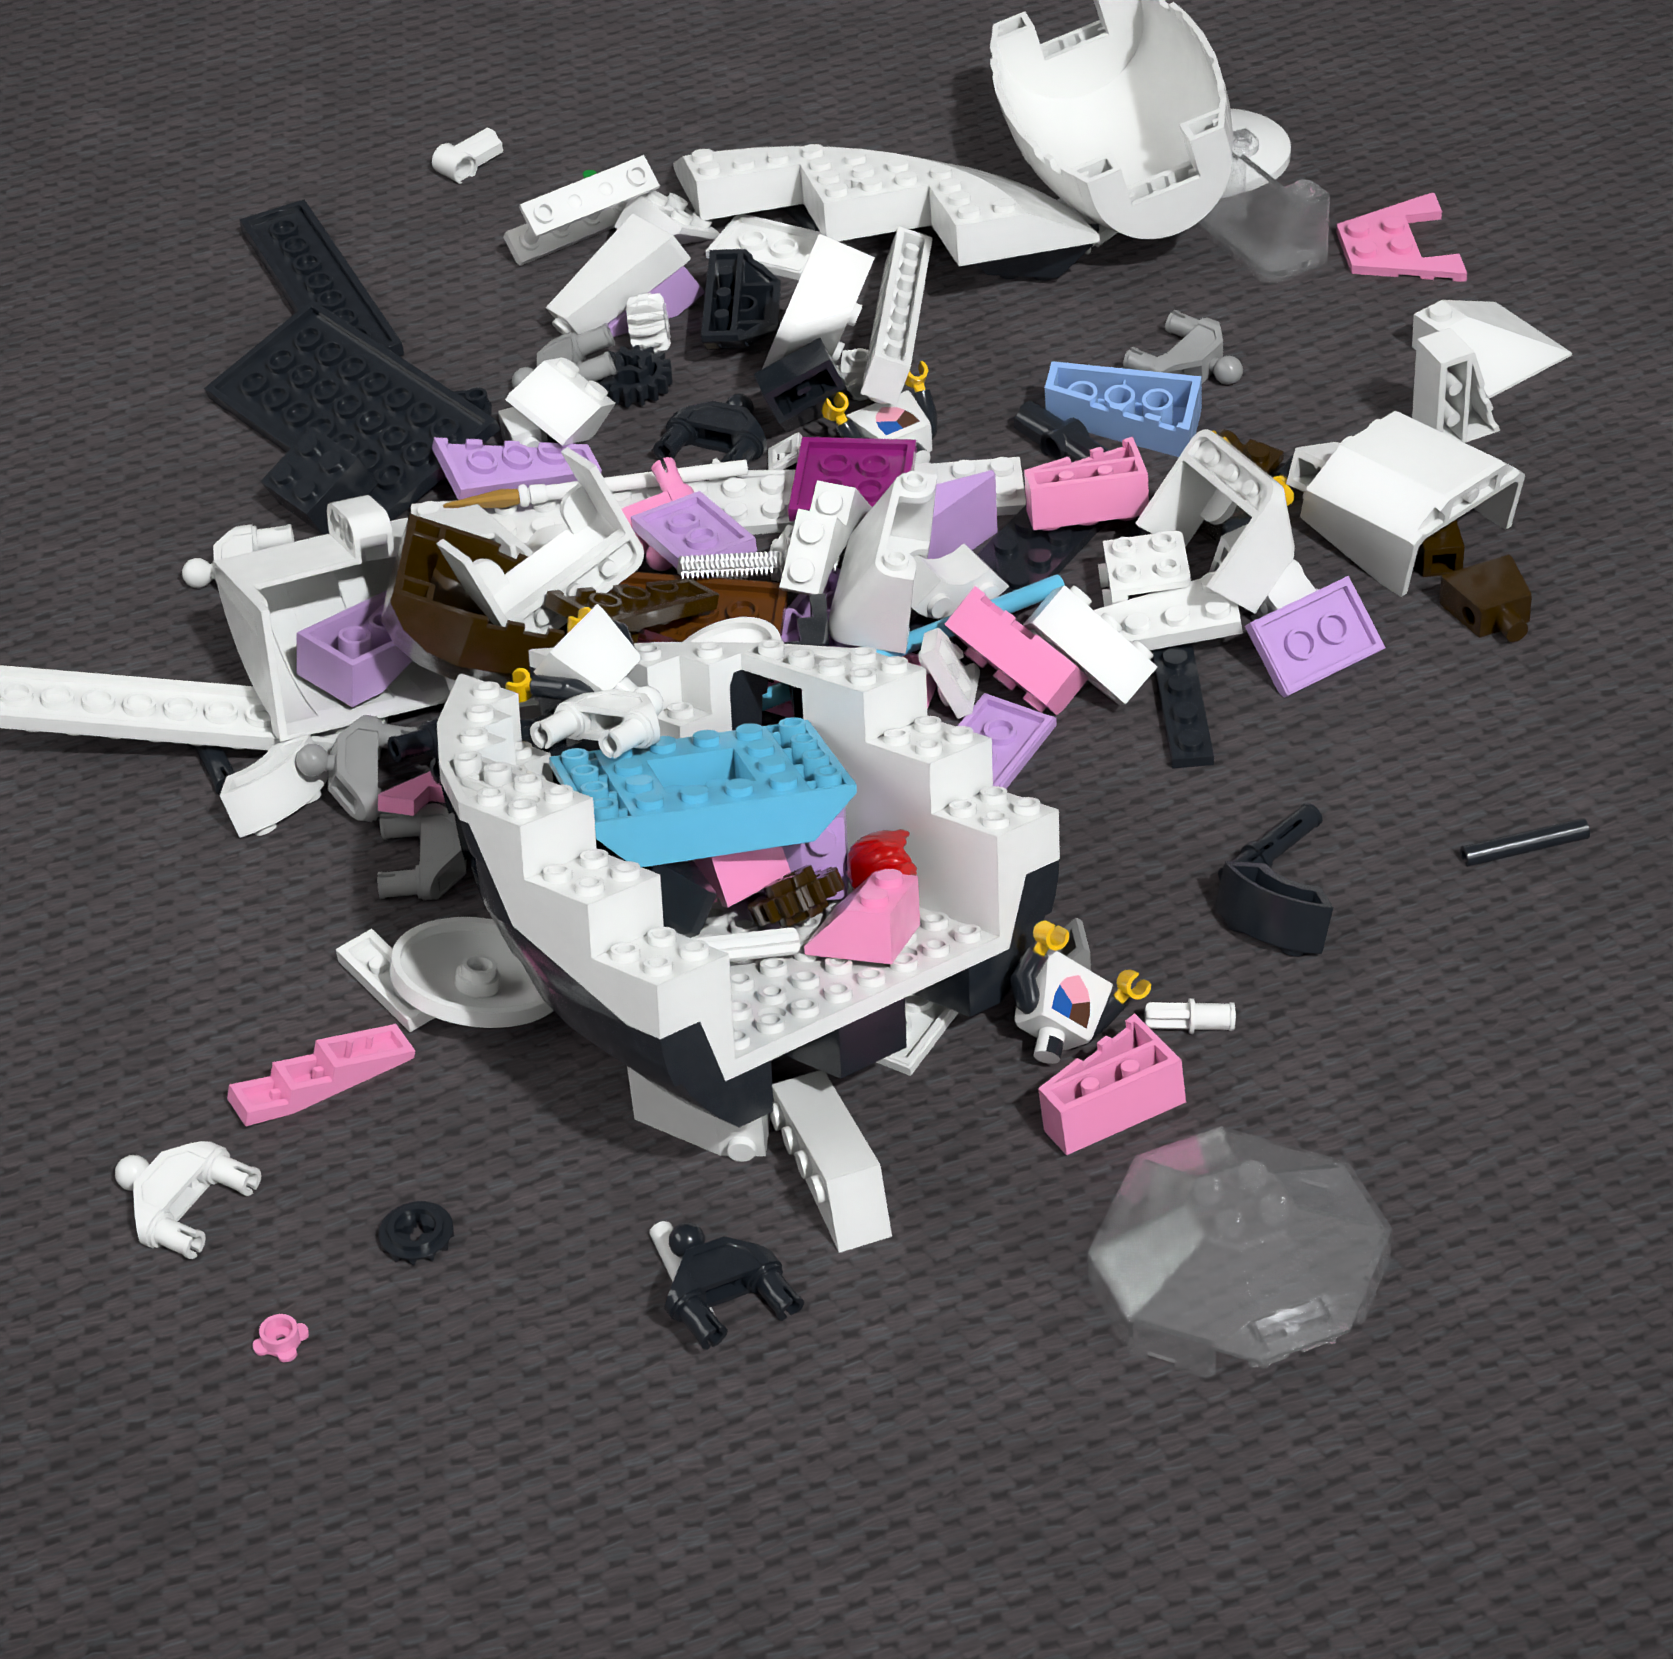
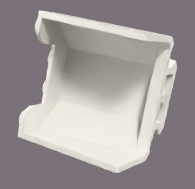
(1398, 488)

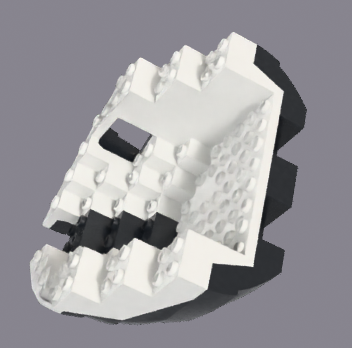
(674, 1003)

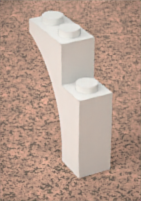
(821, 537)

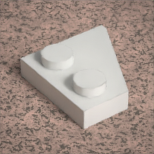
(955, 681)

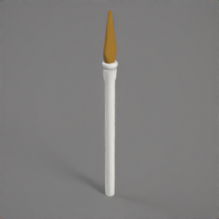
(541, 493)

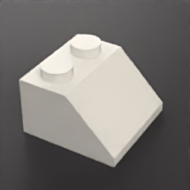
(562, 401)

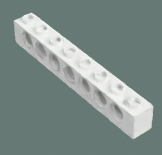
(896, 317)

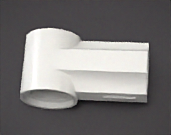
(464, 158)

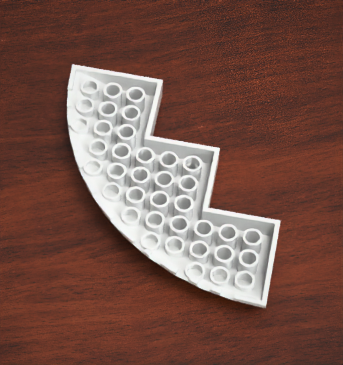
(874, 192)

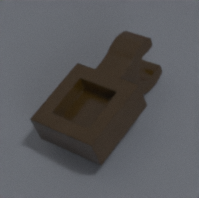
(1261, 454)

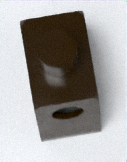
(1489, 598)

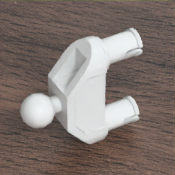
(235, 542)
(612, 717)
(173, 1185)

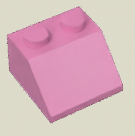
(871, 920)

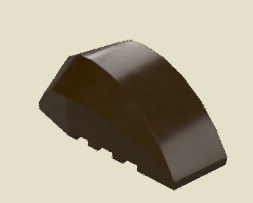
(438, 620)

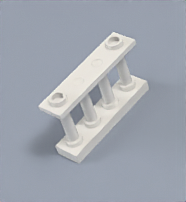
(578, 210)

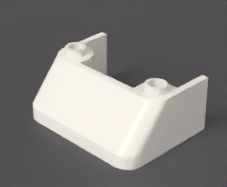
(823, 300)
(1209, 485)
(592, 552)

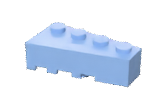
(1126, 403)

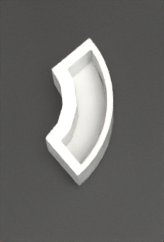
(946, 581)
(270, 789)

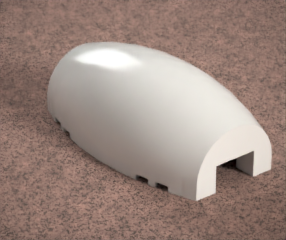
(1120, 114)

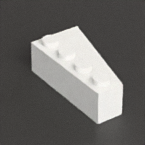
(832, 1159)

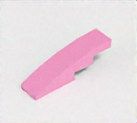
(332, 1068)

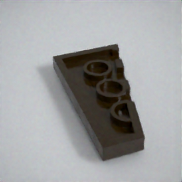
(637, 606)

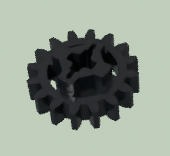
(638, 376)

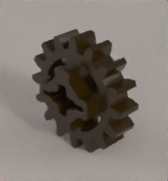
(796, 896)

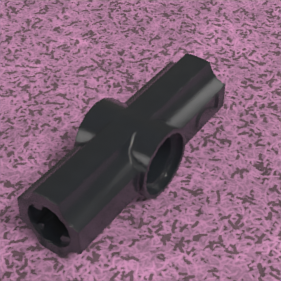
(1053, 434)

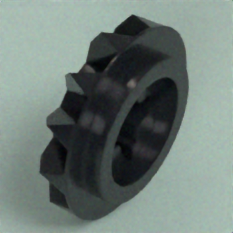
(400, 1223)

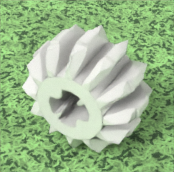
(648, 322)

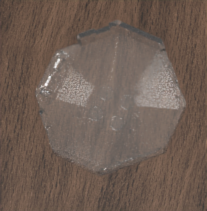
(1237, 1252)

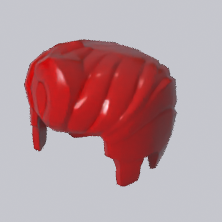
(878, 852)

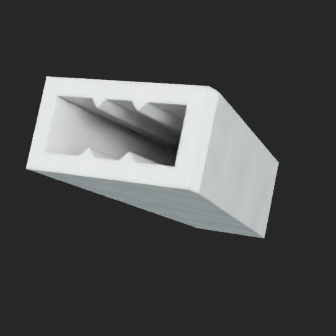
(626, 265)

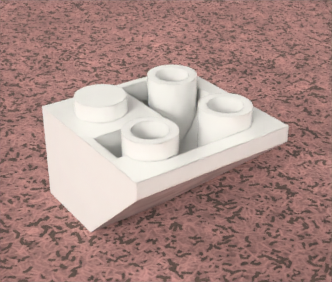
(670, 215)

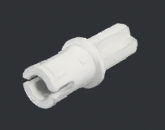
(1190, 1016)

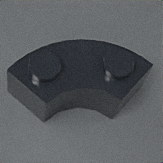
(1273, 908)

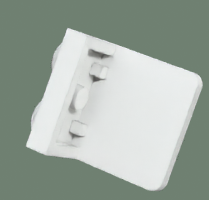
(1143, 565)

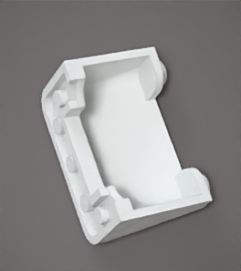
(880, 566)

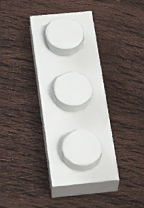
(369, 962)

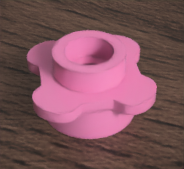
(276, 1327)

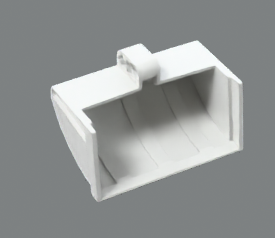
(300, 583)

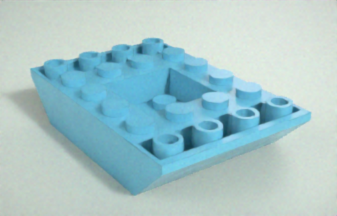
(711, 792)

